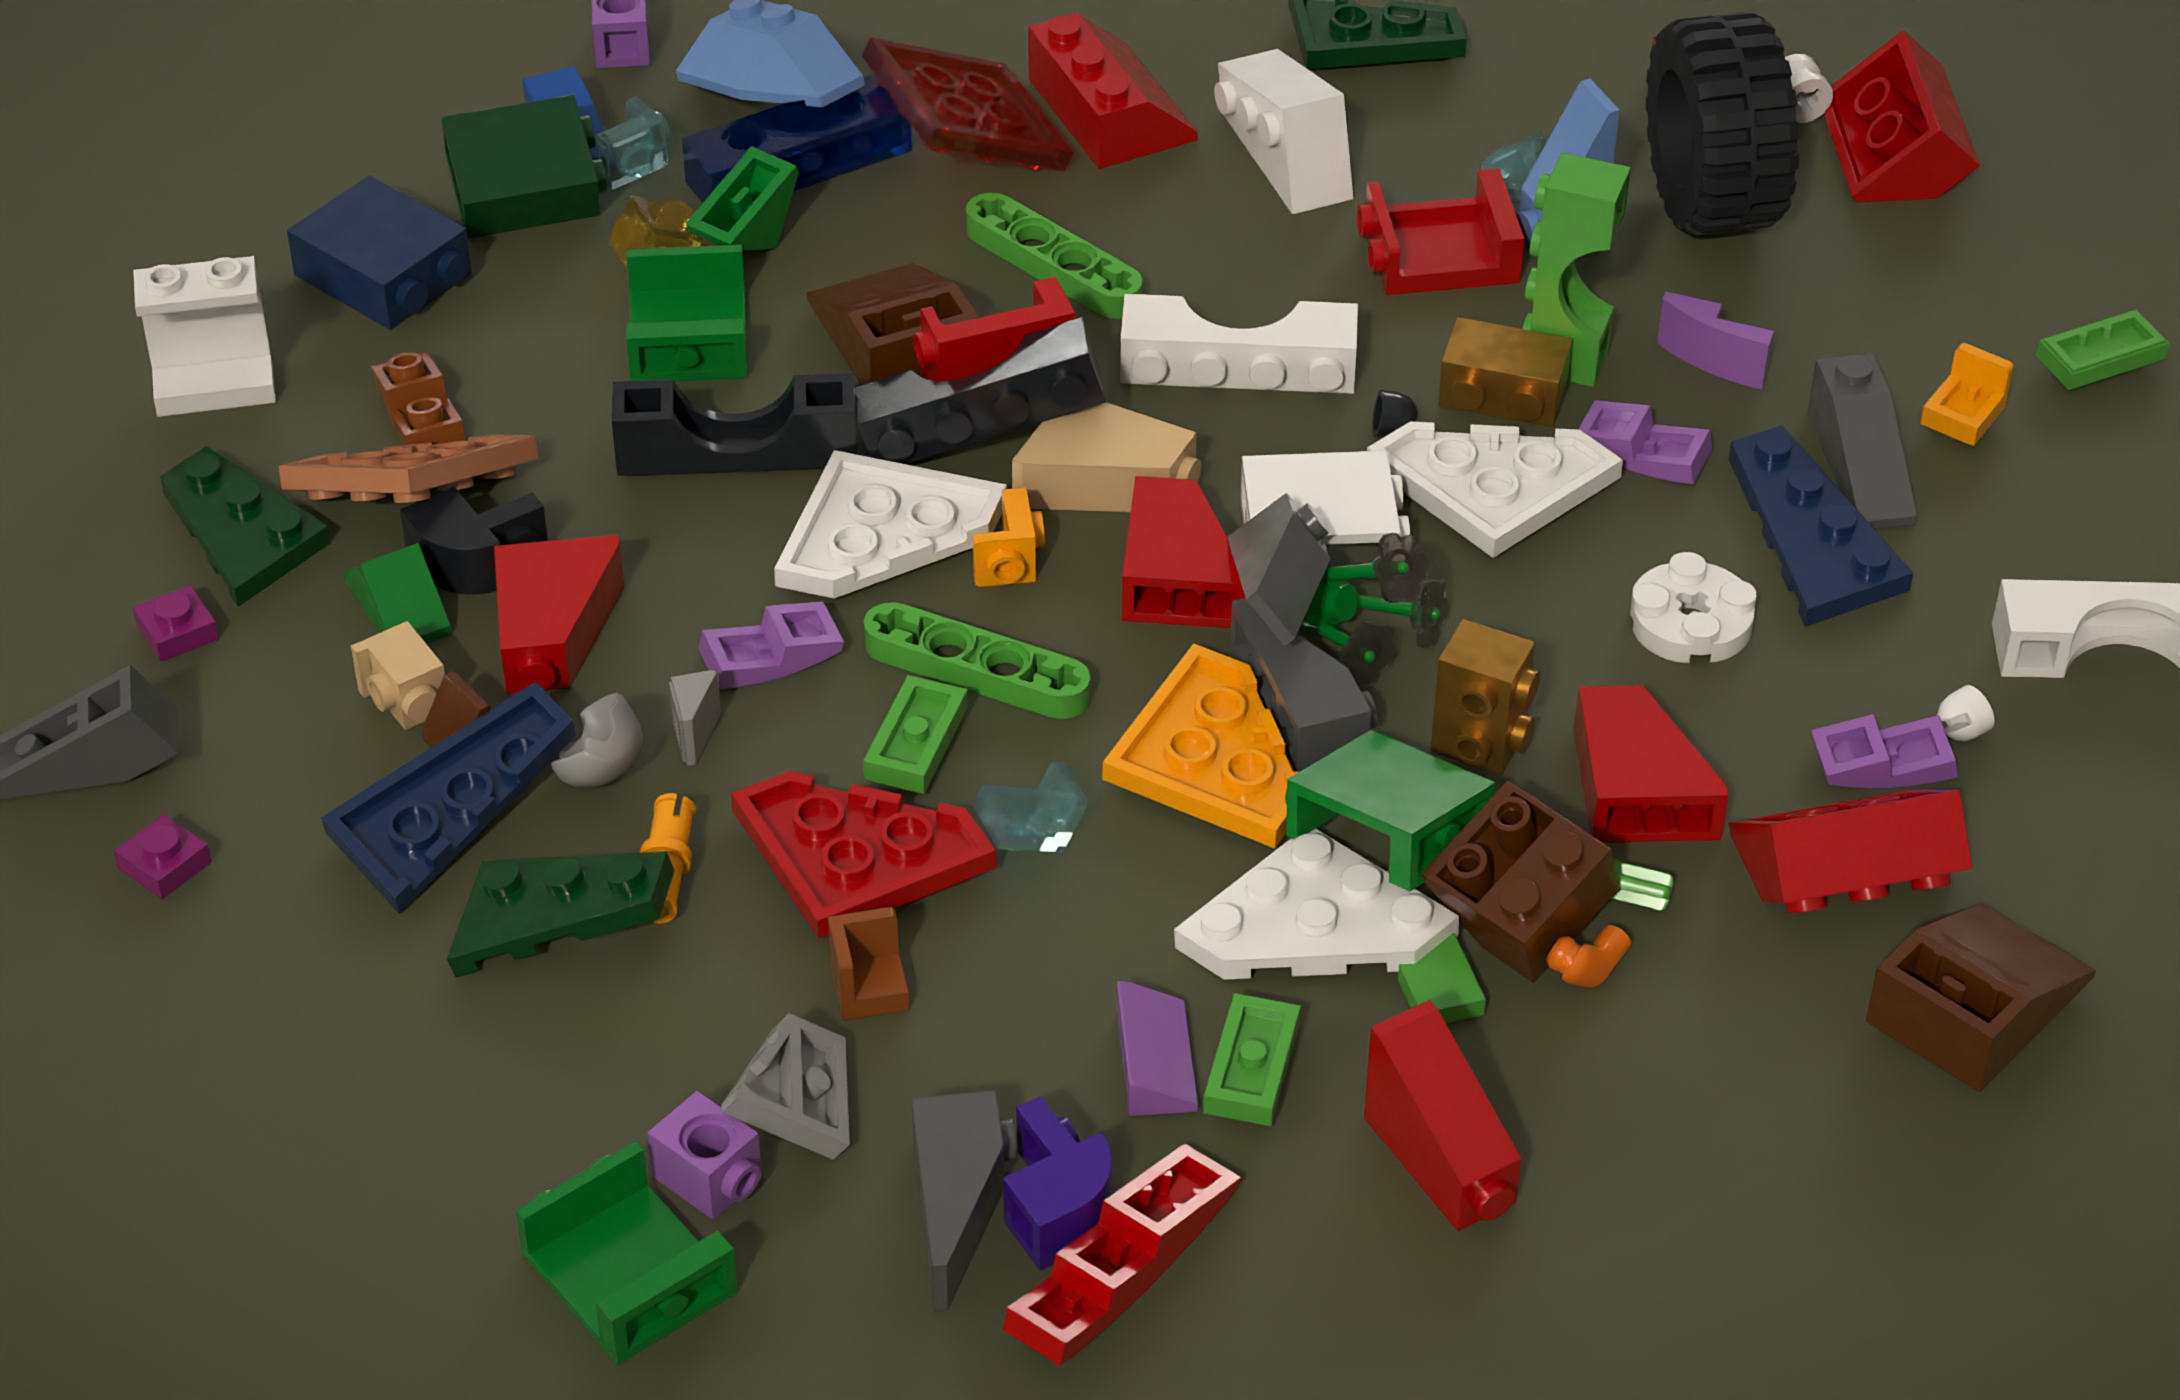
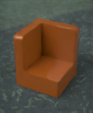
(867, 963)

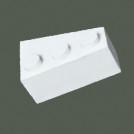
(1289, 126)

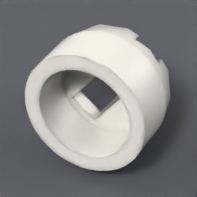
(1966, 714)

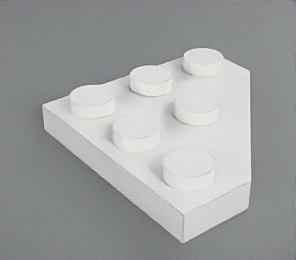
(1494, 481)
(882, 521)
(1314, 912)

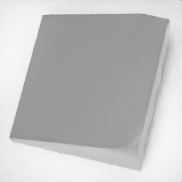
(694, 711)

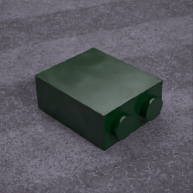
(523, 165)

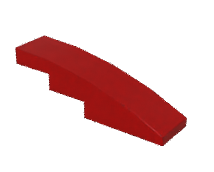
(1122, 1255)

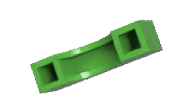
(1580, 215)

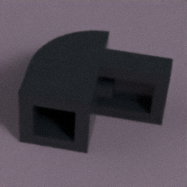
(461, 543)

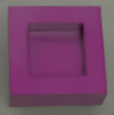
(175, 623)
(162, 856)

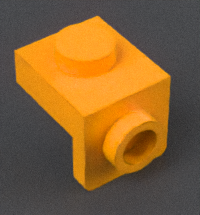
(1970, 395)
(1011, 553)

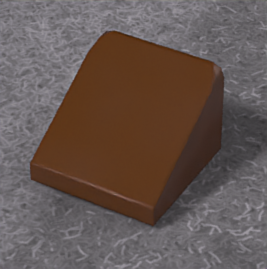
(452, 709)

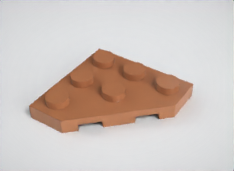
(409, 468)

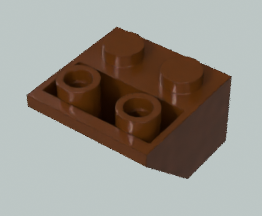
(1522, 879)

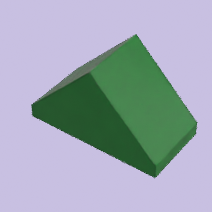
(748, 203)
(398, 591)

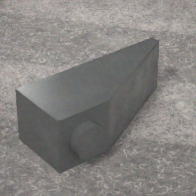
(1862, 438)
(1281, 563)
(1303, 687)
(91, 738)
(960, 1179)

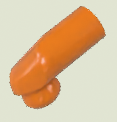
(1590, 963)

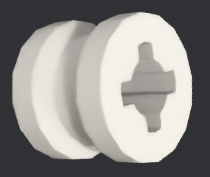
(1811, 88)

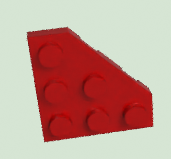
(857, 846)

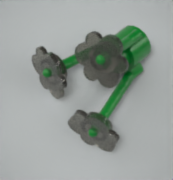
(1399, 572)

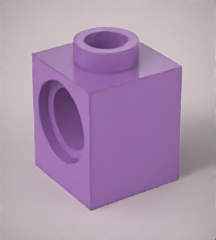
(620, 33)
(705, 1155)

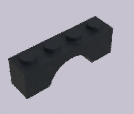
(1041, 380)
(669, 434)

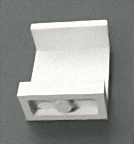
(205, 335)
(1346, 489)

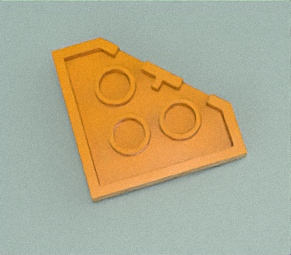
(1208, 749)

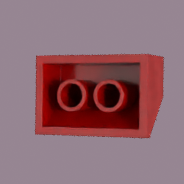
(1102, 92)
(1899, 126)
(1854, 847)

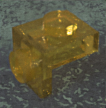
(653, 225)

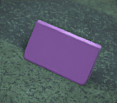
(1154, 1051)

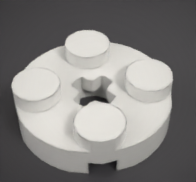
(1690, 582)

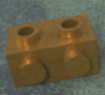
(1484, 697)

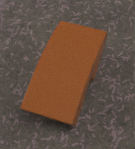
(417, 400)

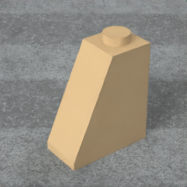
(1094, 455)

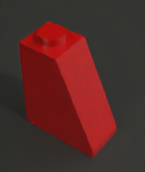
(1177, 558)
(554, 606)
(1642, 771)
(1439, 1118)

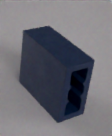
(379, 252)

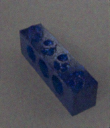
(818, 140)

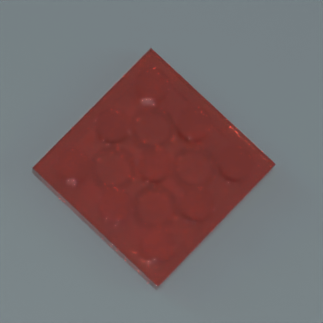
(966, 105)

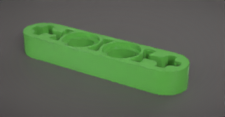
(1003, 223)
(1045, 684)

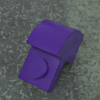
(1060, 1187)

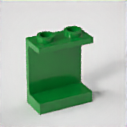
(686, 313)
(1392, 790)
(623, 1255)

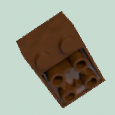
(879, 313)
(1972, 992)

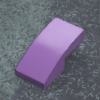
(1721, 347)
(1648, 448)
(783, 644)
(1899, 756)

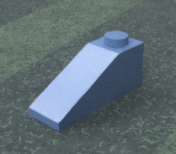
(1584, 130)

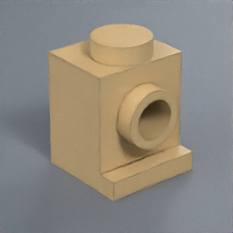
(398, 673)

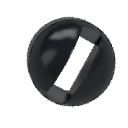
(1392, 412)

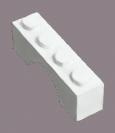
(1176, 347)
(2052, 622)

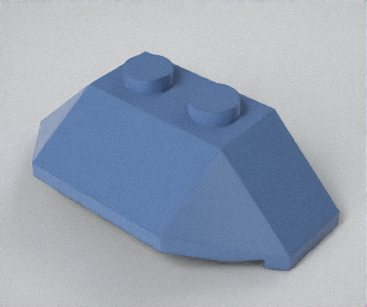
(770, 56)

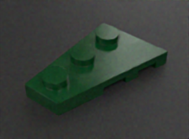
(241, 523)

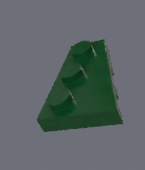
(1362, 35)
(548, 898)

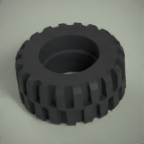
(1722, 123)

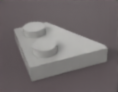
(796, 1087)

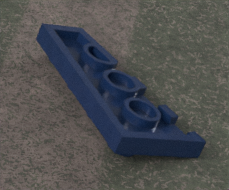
(1821, 539)
(437, 803)

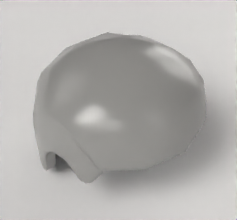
(606, 747)

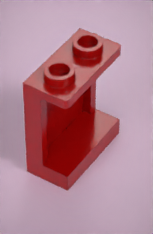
(1443, 240)
(983, 342)

